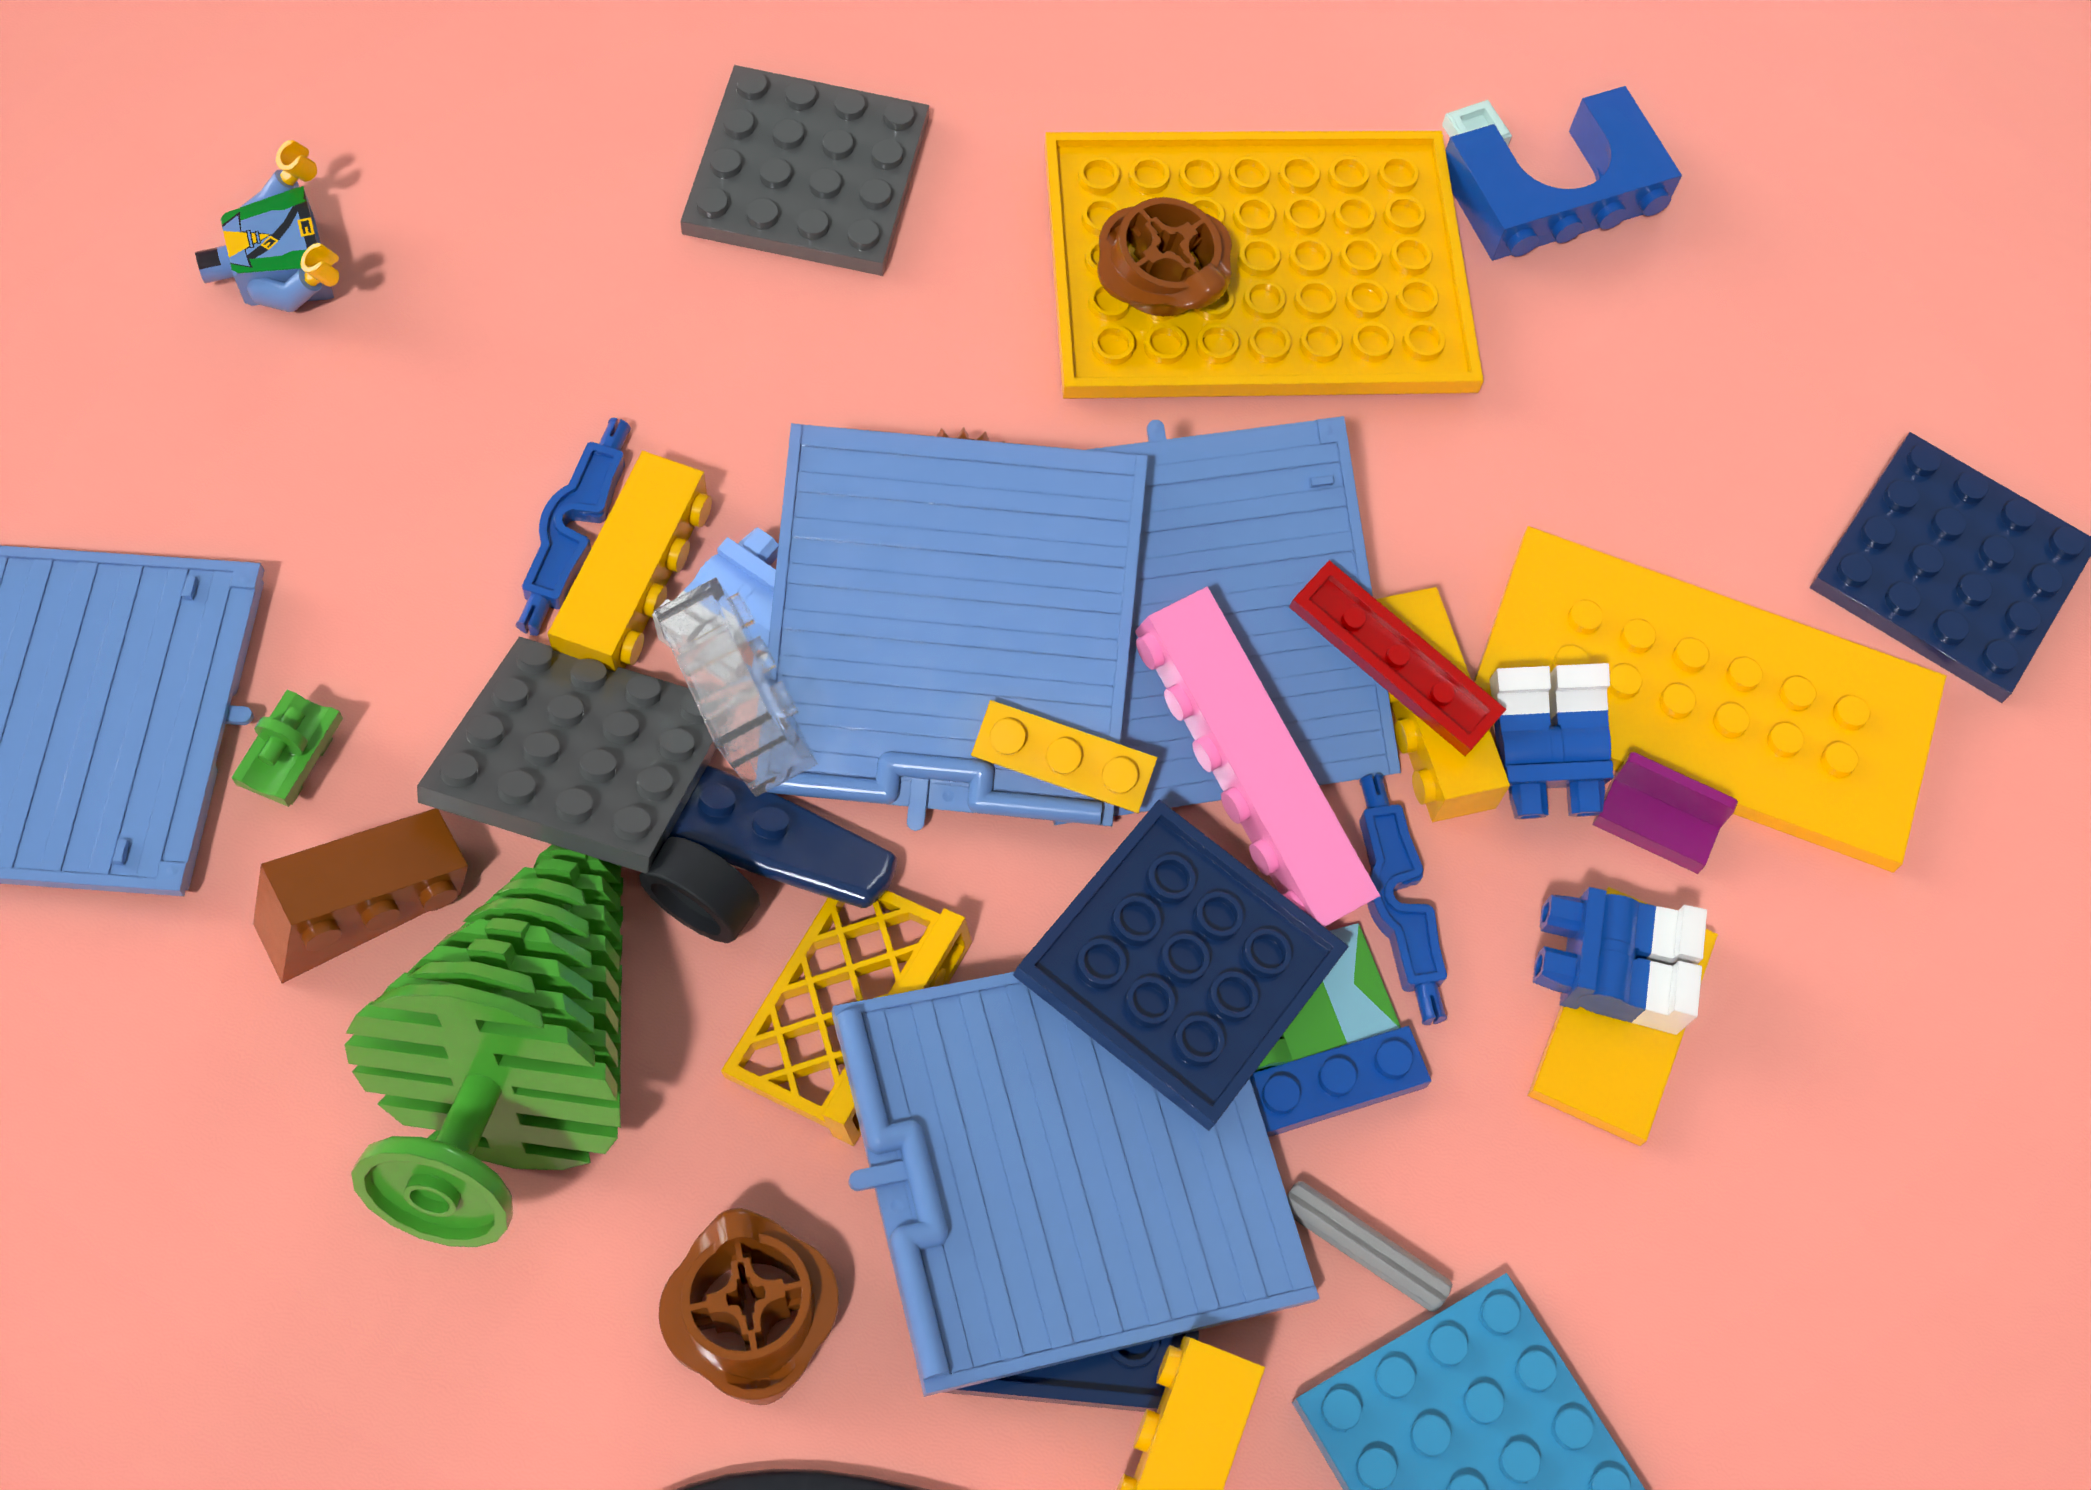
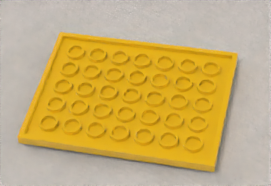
(1336, 263)

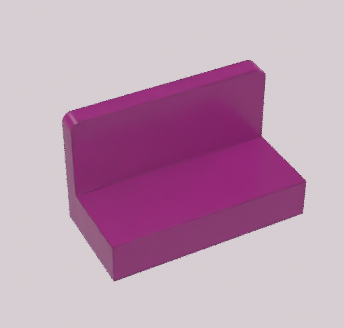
(1664, 812)

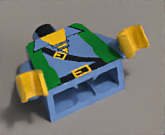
(275, 241)

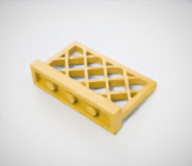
(928, 965)

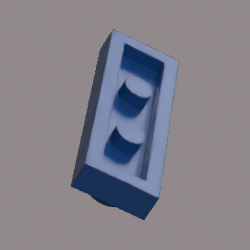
(1339, 1080)

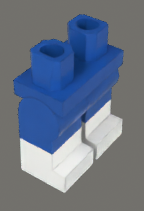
(1556, 751)
(1624, 958)

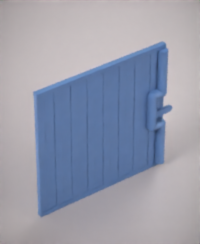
(1255, 524)
(945, 581)
(115, 712)
(1050, 1190)

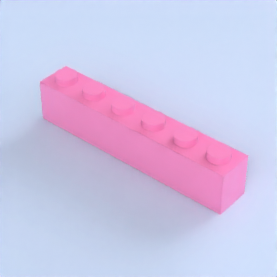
(1253, 758)

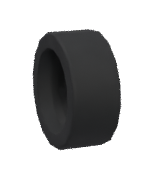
(700, 890)

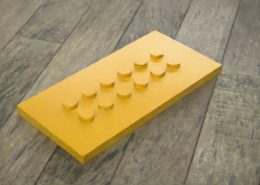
(1730, 695)

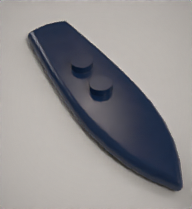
(783, 841)

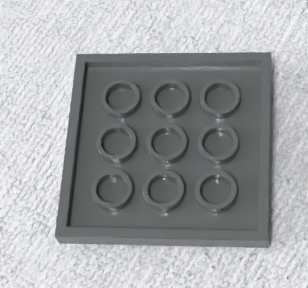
(806, 170)
(574, 756)

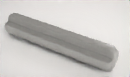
(1368, 1247)

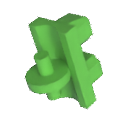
(287, 748)

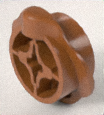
(1166, 274)
(735, 1243)

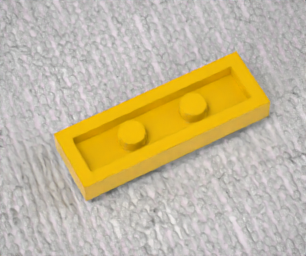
(1064, 756)

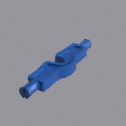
(561, 548)
(1408, 926)

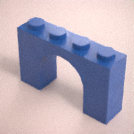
(1519, 213)

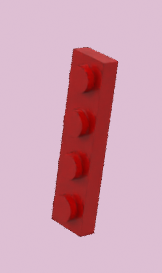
(1397, 658)

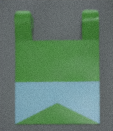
(1342, 1010)

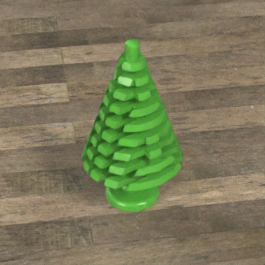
(500, 1049)

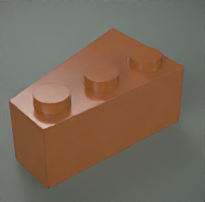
(354, 890)

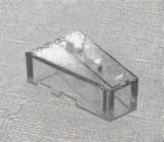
(734, 686)

